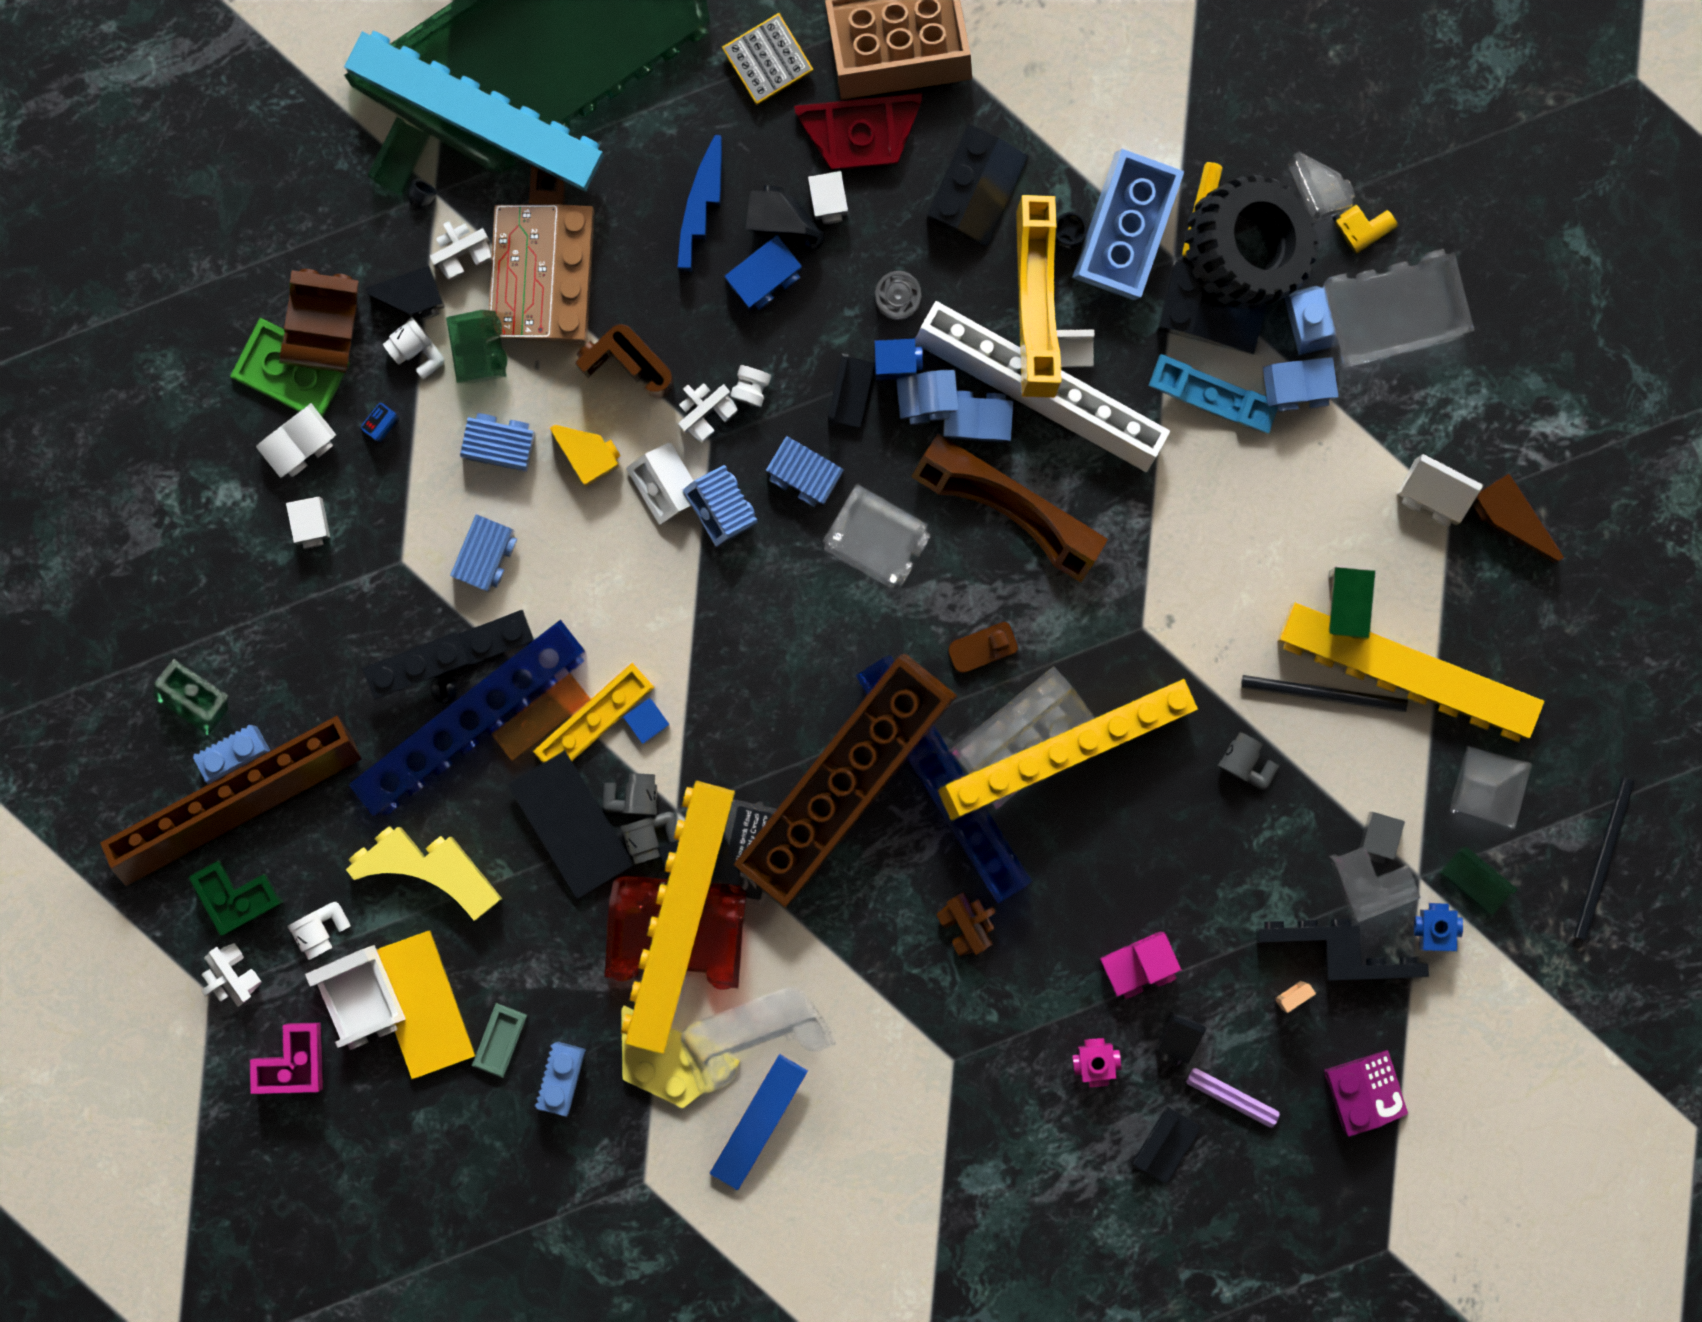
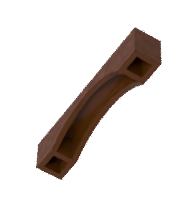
(958, 473)

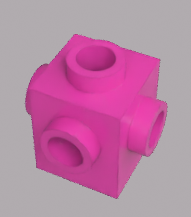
(1092, 1049)

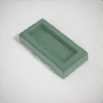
(499, 1040)

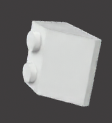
(1438, 490)

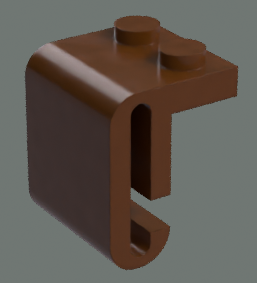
(319, 321)
(593, 356)

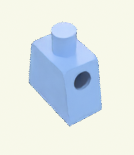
(1310, 319)

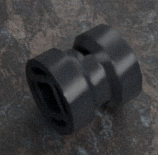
(1071, 225)

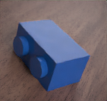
(764, 273)
(897, 359)

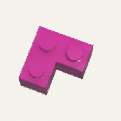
(1141, 963)
(298, 1069)

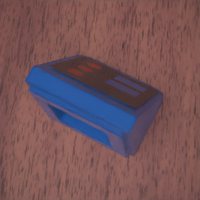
(380, 422)

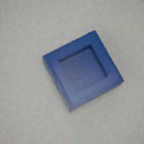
(646, 720)

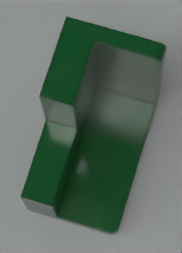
(1351, 602)
(230, 906)

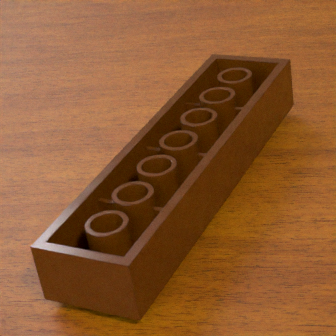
(845, 780)

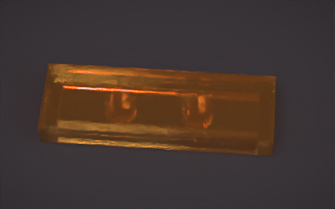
(541, 716)

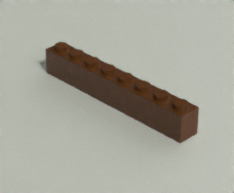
(231, 801)

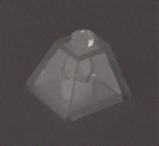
(1320, 187)
(1490, 787)

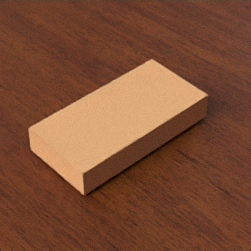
(1294, 996)

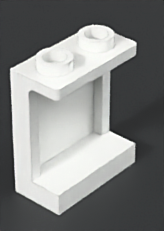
(358, 997)

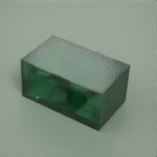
(477, 346)
(191, 696)

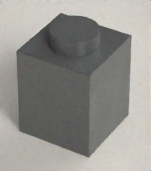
(1381, 836)

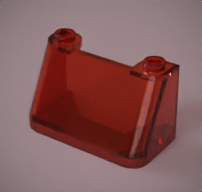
(716, 944)

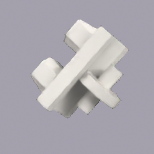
(447, 258)
(717, 401)
(237, 987)

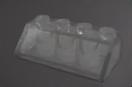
(1033, 716)

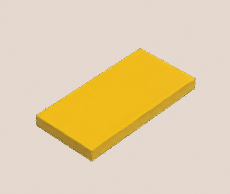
(433, 1026)

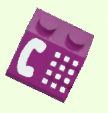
(1366, 1093)

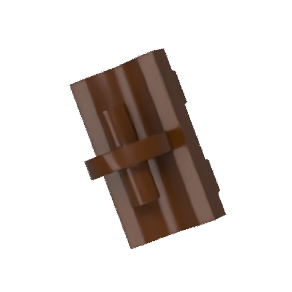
(973, 922)

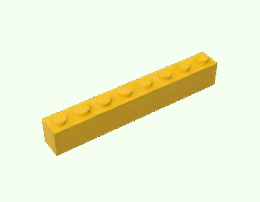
(1414, 673)
(1067, 749)
(679, 916)

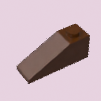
(1511, 514)

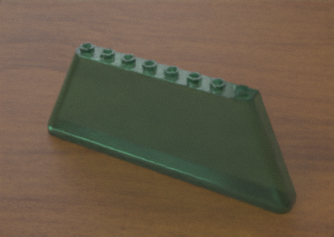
(542, 57)

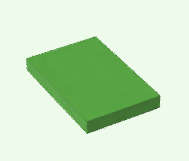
(285, 383)

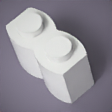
(296, 441)

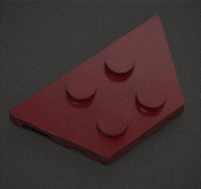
(860, 130)

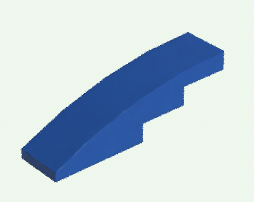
(704, 193)
(758, 1122)

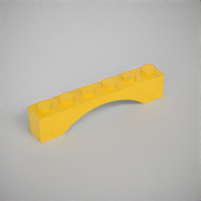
(1036, 296)

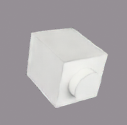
(828, 197)
(308, 522)

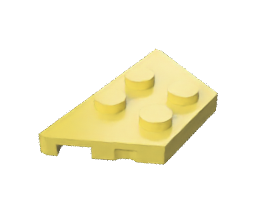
(658, 1073)

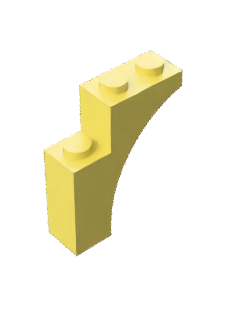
(443, 866)

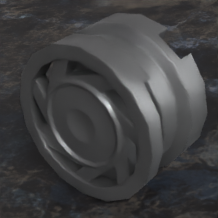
(898, 295)

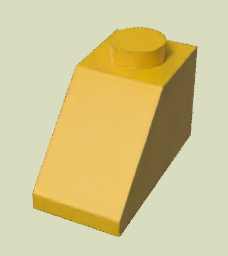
(587, 453)

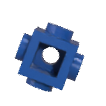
(1425, 928)

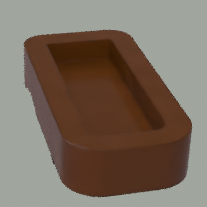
(982, 647)

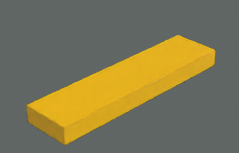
(597, 715)

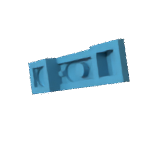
(1212, 394)

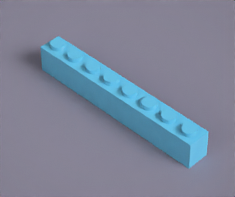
(474, 110)

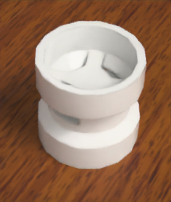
(750, 393)

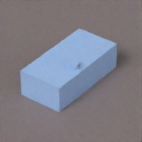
(1128, 224)

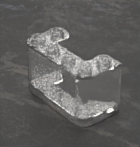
(1397, 309)
(876, 537)

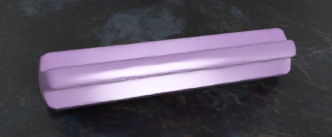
(1233, 1097)

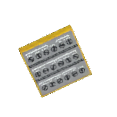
(767, 59)

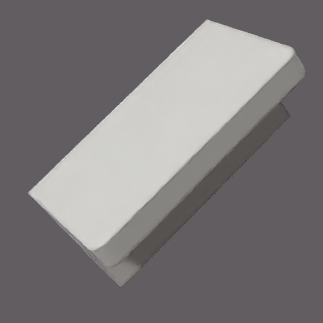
(1076, 348)
(660, 480)

